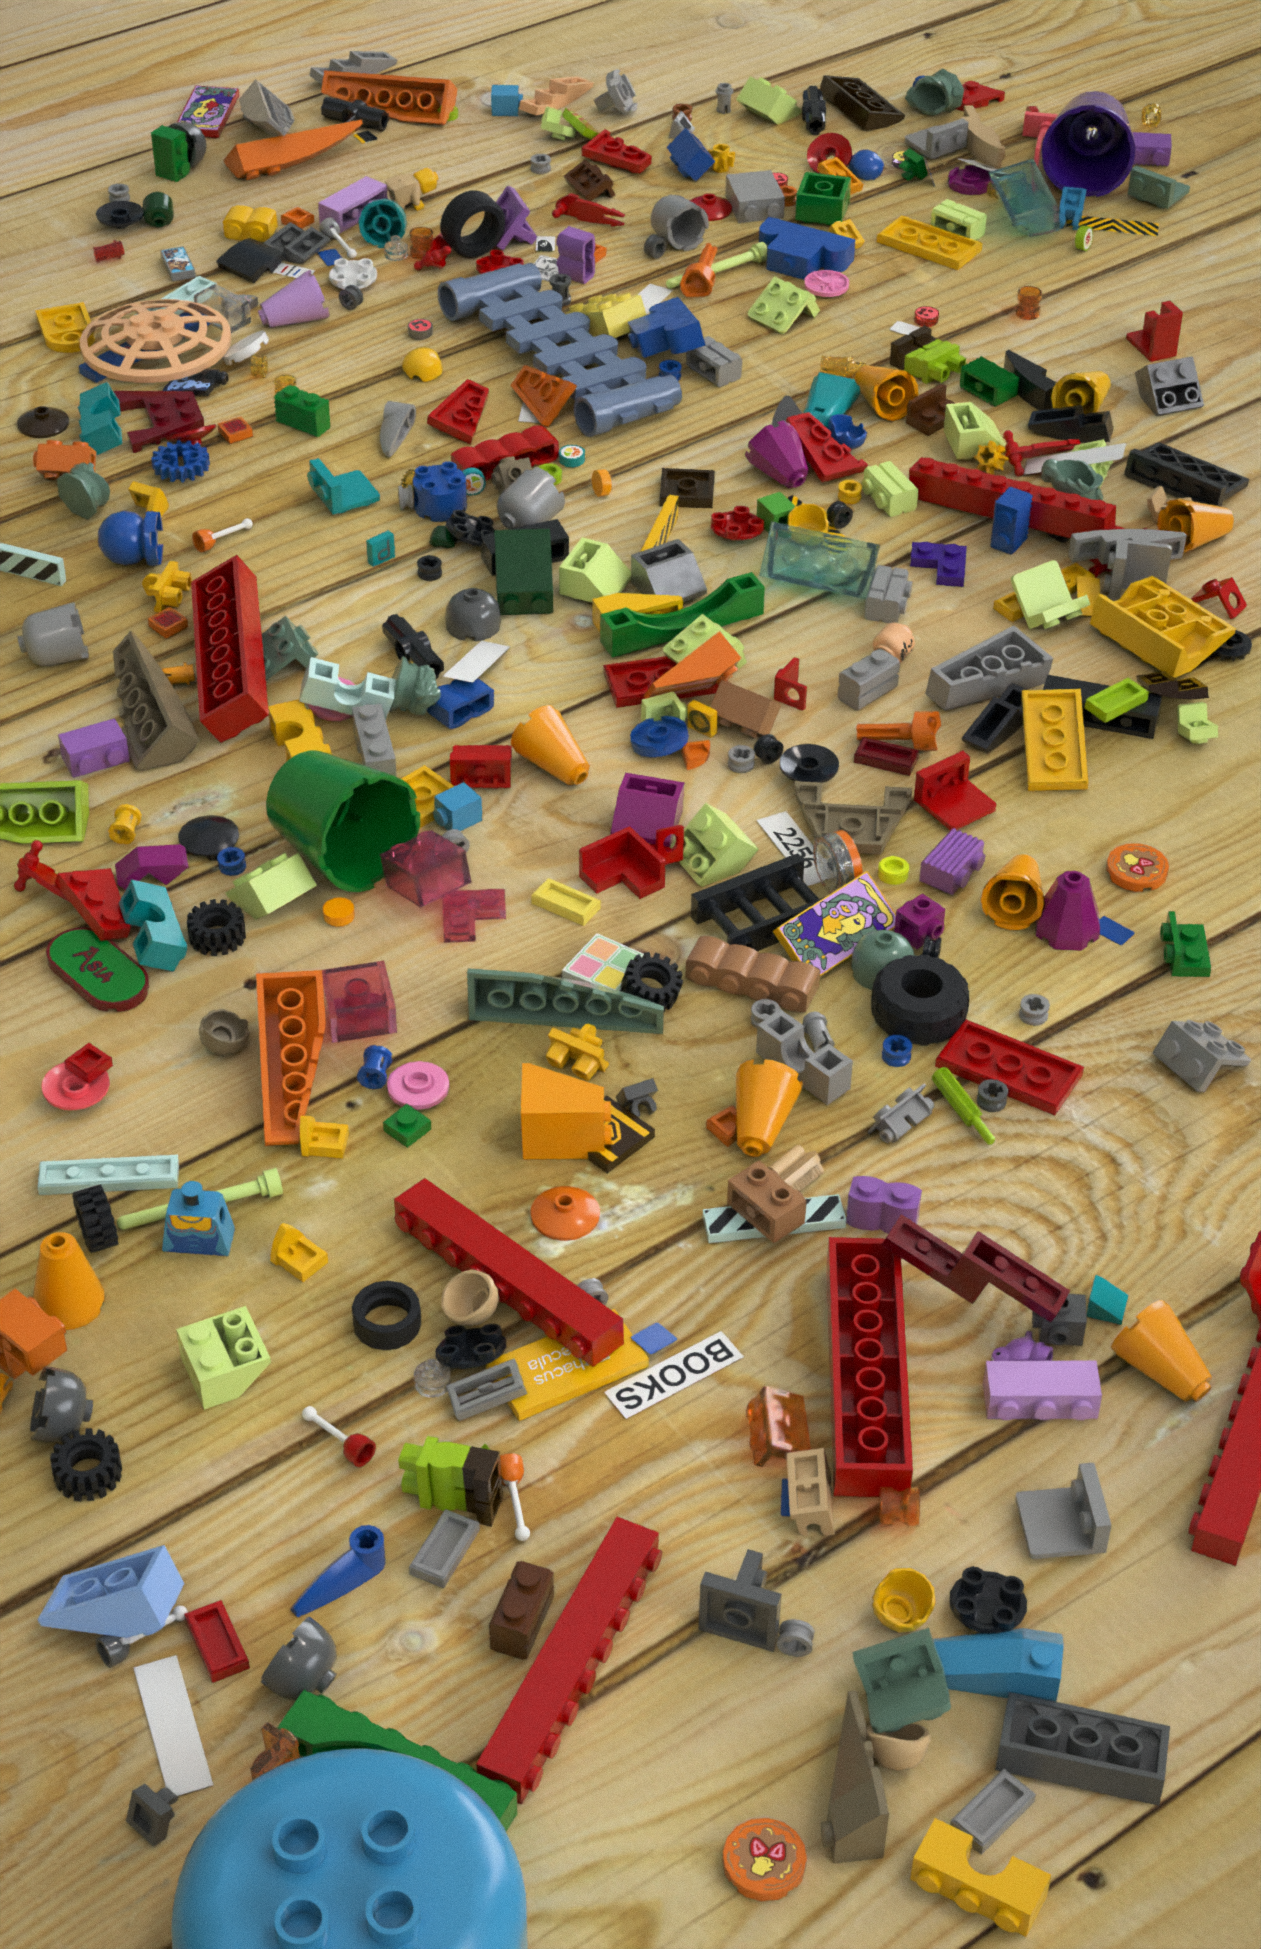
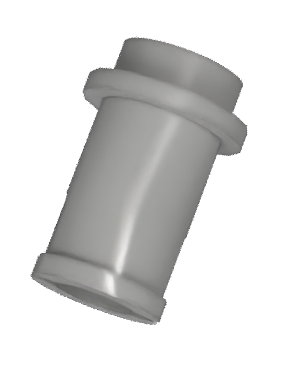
(724, 97)
(815, 1026)

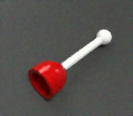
(357, 1447)

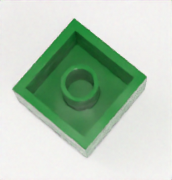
(822, 198)

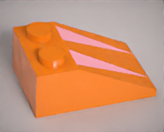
(699, 670)

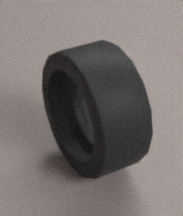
(383, 1294)

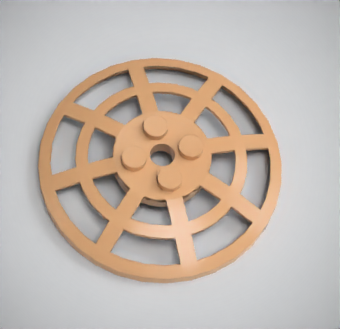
(154, 332)

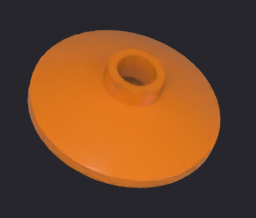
(565, 1213)

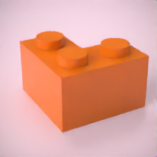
(28, 1335)

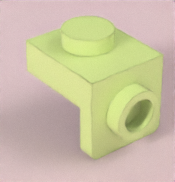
(551, 121)
(663, 705)
(1194, 723)

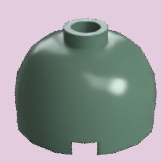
(875, 952)

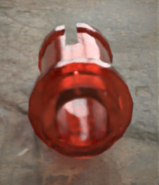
(109, 251)

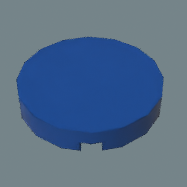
(659, 737)

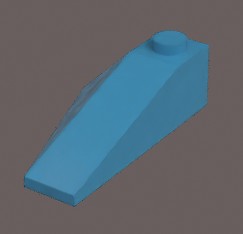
(1004, 1662)

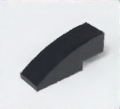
(1033, 383)
(1072, 424)
(997, 721)

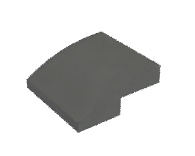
(297, 243)

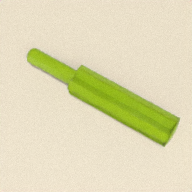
(961, 1102)

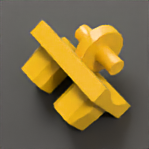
(167, 586)
(579, 1045)

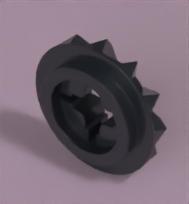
(1238, 647)

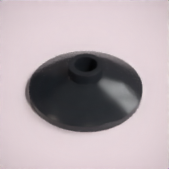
(119, 214)
(809, 763)

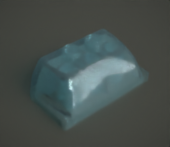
(1026, 198)
(819, 560)

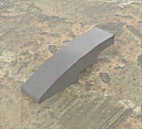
(358, 62)
(1101, 542)

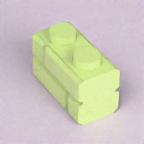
(959, 219)
(890, 489)

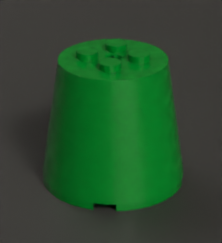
(341, 815)

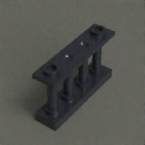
(747, 889)

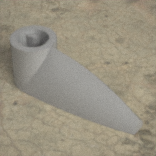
(396, 425)

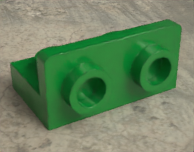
(1185, 948)

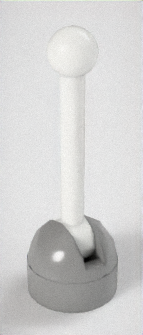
(334, 233)

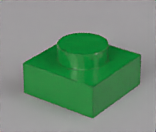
(407, 1125)

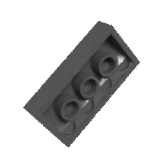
(1084, 1748)

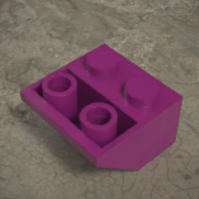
(648, 805)

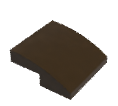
(1168, 686)

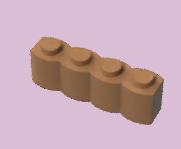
(751, 973)

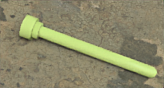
(756, 253)
(266, 1184)

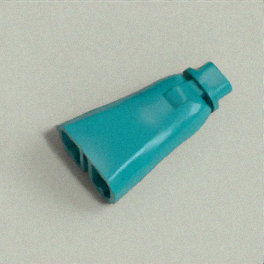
(830, 396)

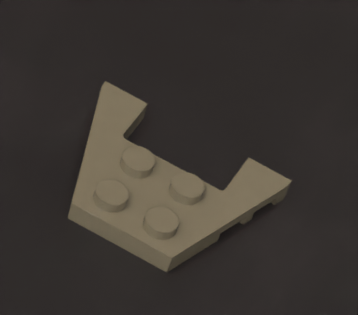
(866, 825)

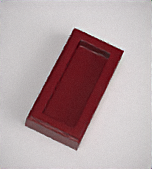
(886, 756)

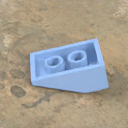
(116, 1596)

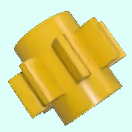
(723, 158)
(991, 457)

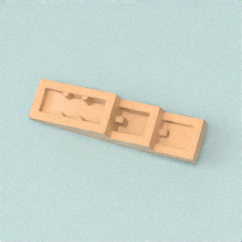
(558, 95)

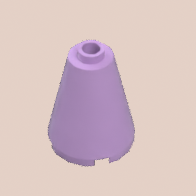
(295, 303)

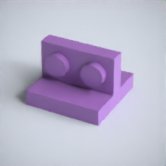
(515, 218)

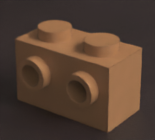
(744, 708)
(766, 1201)

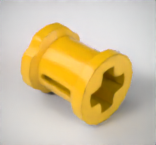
(125, 824)

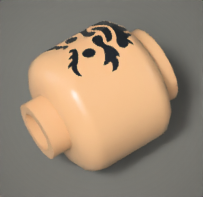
(895, 640)

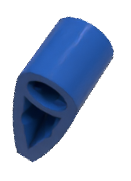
(346, 1572)

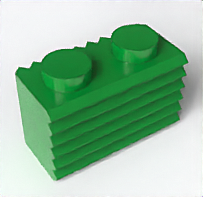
(170, 153)
(989, 381)
(302, 410)

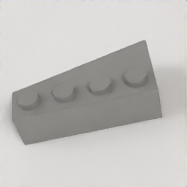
(989, 670)

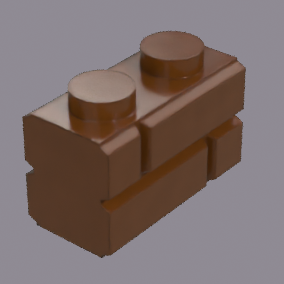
(521, 1610)

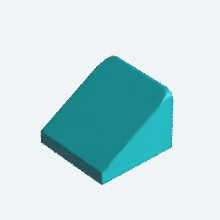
(1106, 1301)

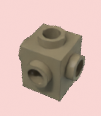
(508, 471)

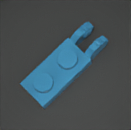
(1071, 206)

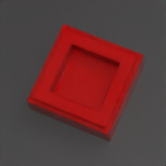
(88, 1063)

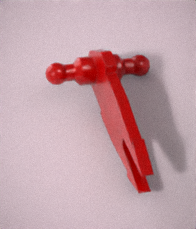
(586, 210)
(436, 254)
(1017, 454)
(31, 868)

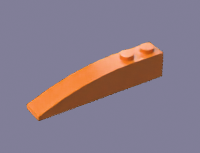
(401, 96)
(285, 151)
(290, 1046)

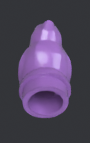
(1023, 1350)

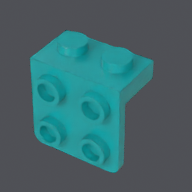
(341, 491)

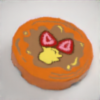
(1137, 867)
(764, 1859)

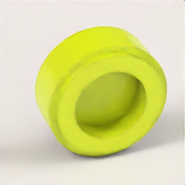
(893, 870)

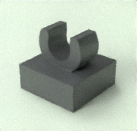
(638, 1094)
(151, 1812)

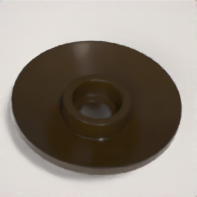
(43, 422)

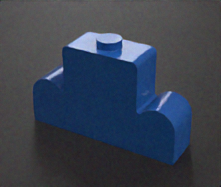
(802, 250)
(666, 328)

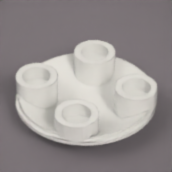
(353, 272)

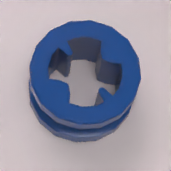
(670, 367)
(230, 855)
(894, 1043)

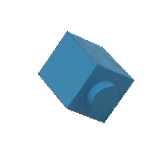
(505, 100)
(458, 808)

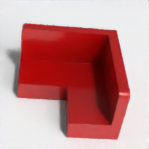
(1159, 333)
(623, 859)

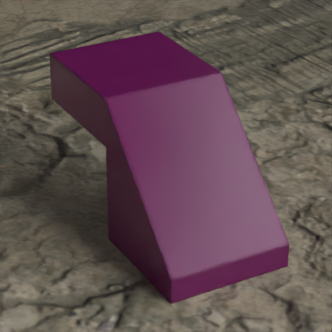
(161, 861)

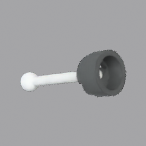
(116, 1649)

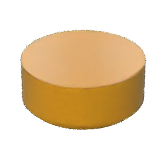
(601, 482)
(338, 911)

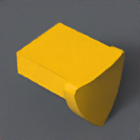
(148, 497)
(322, 1138)
(296, 1253)

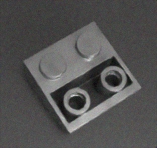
(1170, 386)
(668, 571)

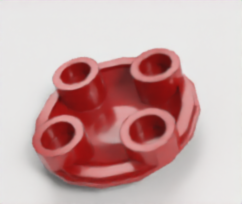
(496, 261)
(737, 524)

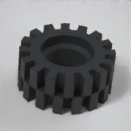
(216, 915)
(654, 969)
(95, 1218)
(81, 1448)

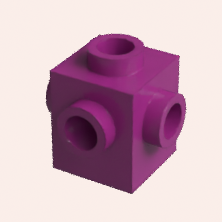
(918, 919)

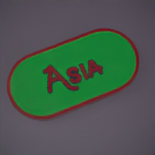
(97, 970)

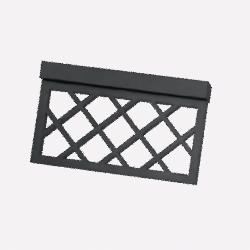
(1183, 474)

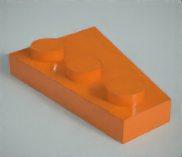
(542, 393)

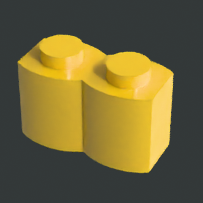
(246, 223)

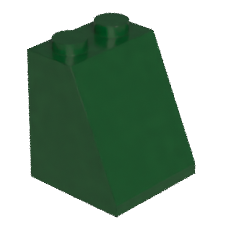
(524, 571)

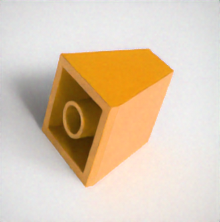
(562, 1115)

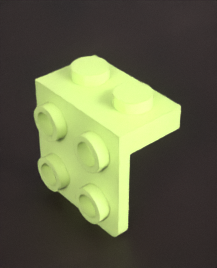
(781, 305)
(1046, 596)
(697, 634)

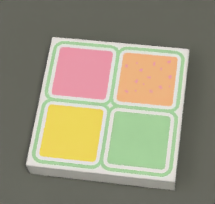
(600, 963)

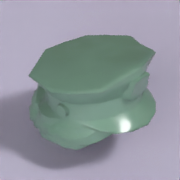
(936, 93)
(1073, 478)
(83, 490)
(414, 687)

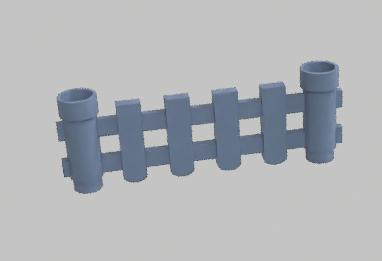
(603, 395)

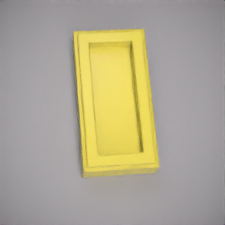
(566, 902)

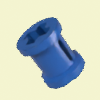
(372, 1064)

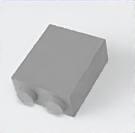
(754, 196)

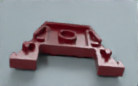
(167, 411)

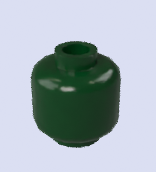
(158, 209)

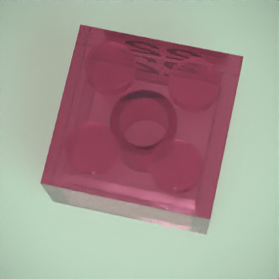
(425, 868)
(359, 1001)

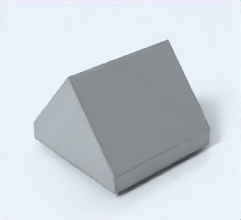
(679, 124)

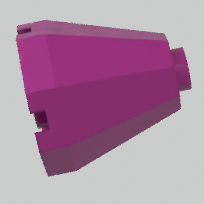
(779, 454)
(1069, 913)

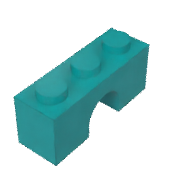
(97, 421)
(160, 937)

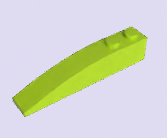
(44, 811)

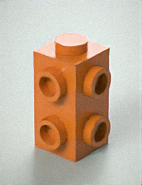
(56, 459)

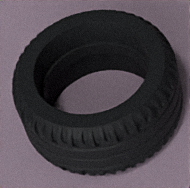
(457, 214)

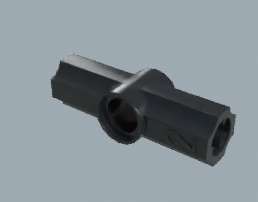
(356, 110)
(814, 110)
(411, 644)

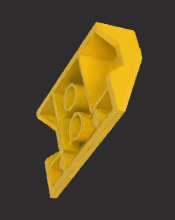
(1161, 626)

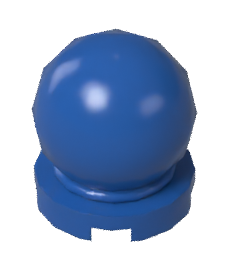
(129, 538)

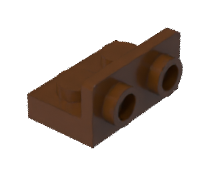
(589, 181)
(928, 410)

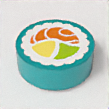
(571, 455)
(474, 481)

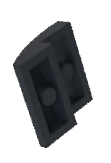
(250, 259)

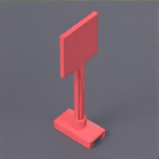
(1036, 126)

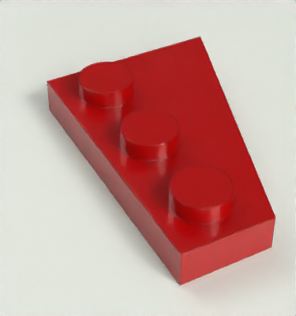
(460, 411)
(822, 451)
(96, 900)

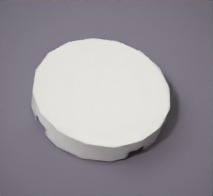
(245, 347)

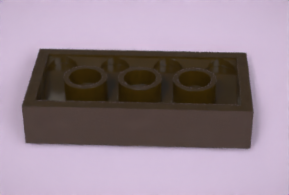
(860, 102)

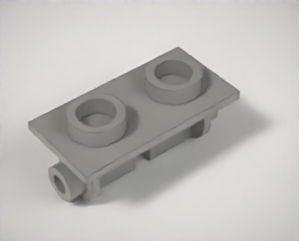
(909, 1105)

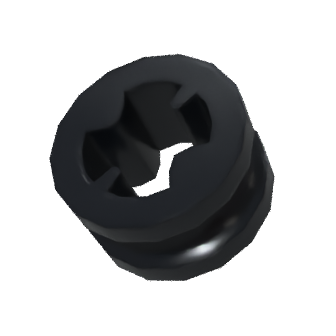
(839, 514)
(429, 568)
(768, 749)
(932, 947)

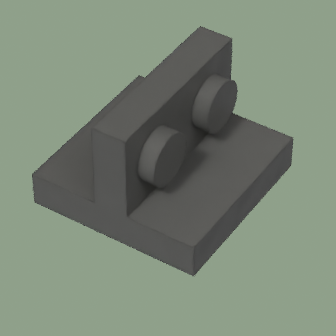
(741, 1606)

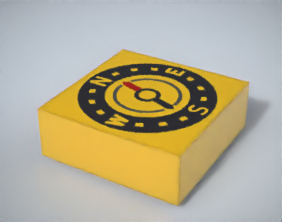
(702, 718)

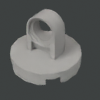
(619, 93)

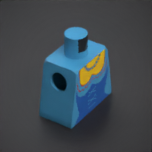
(197, 1222)

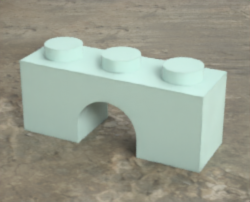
(324, 689)

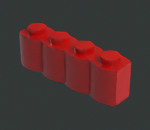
(533, 442)

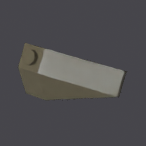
(857, 1798)

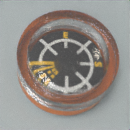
(836, 859)

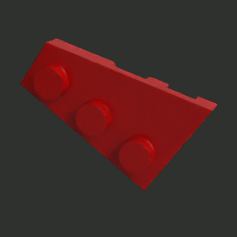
(616, 153)

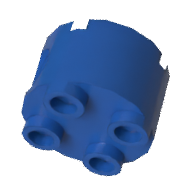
(439, 491)

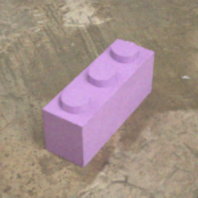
(349, 202)
(1042, 1390)

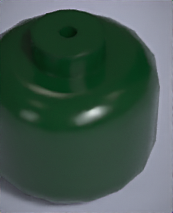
(442, 537)

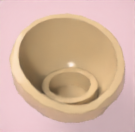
(470, 1298)
(901, 1748)

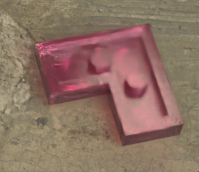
(466, 906)

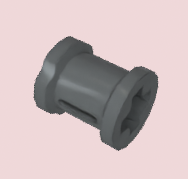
(560, 284)

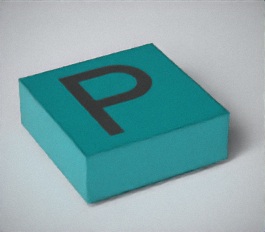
(380, 548)

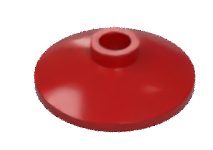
(829, 145)
(714, 206)
(193, 435)

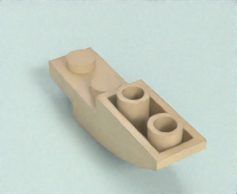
(982, 140)

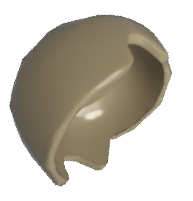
(223, 1032)

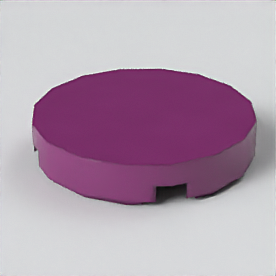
(969, 181)

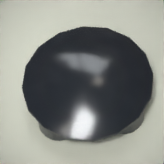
(469, 528)
(208, 835)
(471, 1347)
(988, 1601)

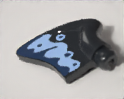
(200, 383)

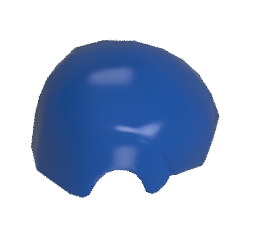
(866, 165)
(846, 432)

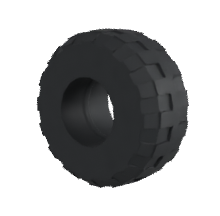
(920, 999)

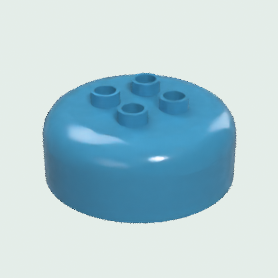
(352, 1858)

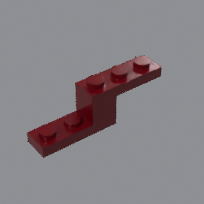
(975, 1267)

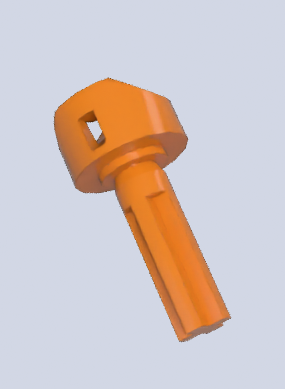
(699, 277)
(921, 730)

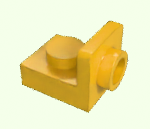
(849, 230)

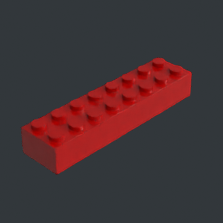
(229, 649)
(867, 1368)

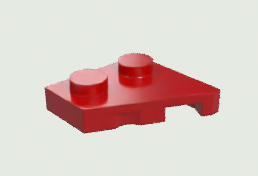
(979, 95)

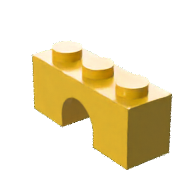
(295, 728)
(1006, 1898)

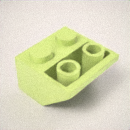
(768, 101)
(968, 428)
(592, 571)
(714, 847)
(271, 885)
(222, 1356)

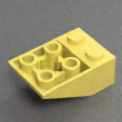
(611, 313)

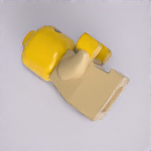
(409, 187)

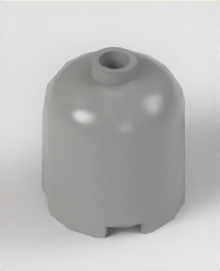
(679, 222)
(530, 499)
(53, 636)

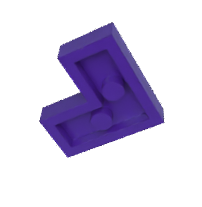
(947, 559)

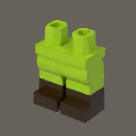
(926, 356)
(453, 1477)

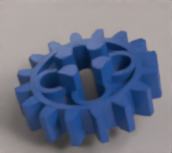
(194, 459)

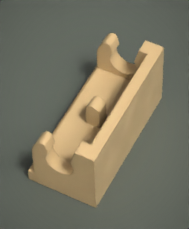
(810, 1490)

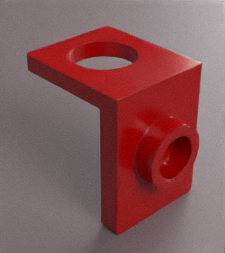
(1222, 590)
(787, 679)
(670, 854)

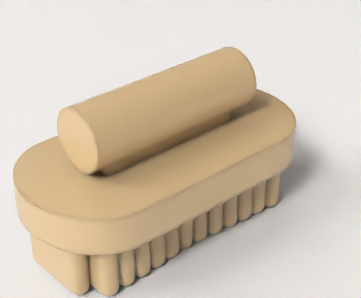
(798, 1168)

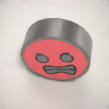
(420, 329)

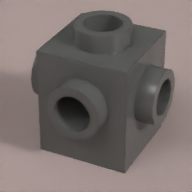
(1067, 1326)

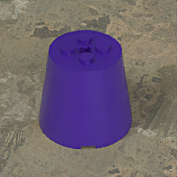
(1085, 157)

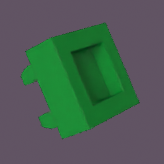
(913, 165)

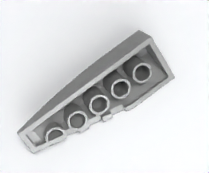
(266, 110)

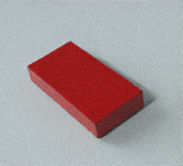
(216, 1641)

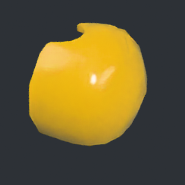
(423, 363)
(809, 517)
(903, 1600)

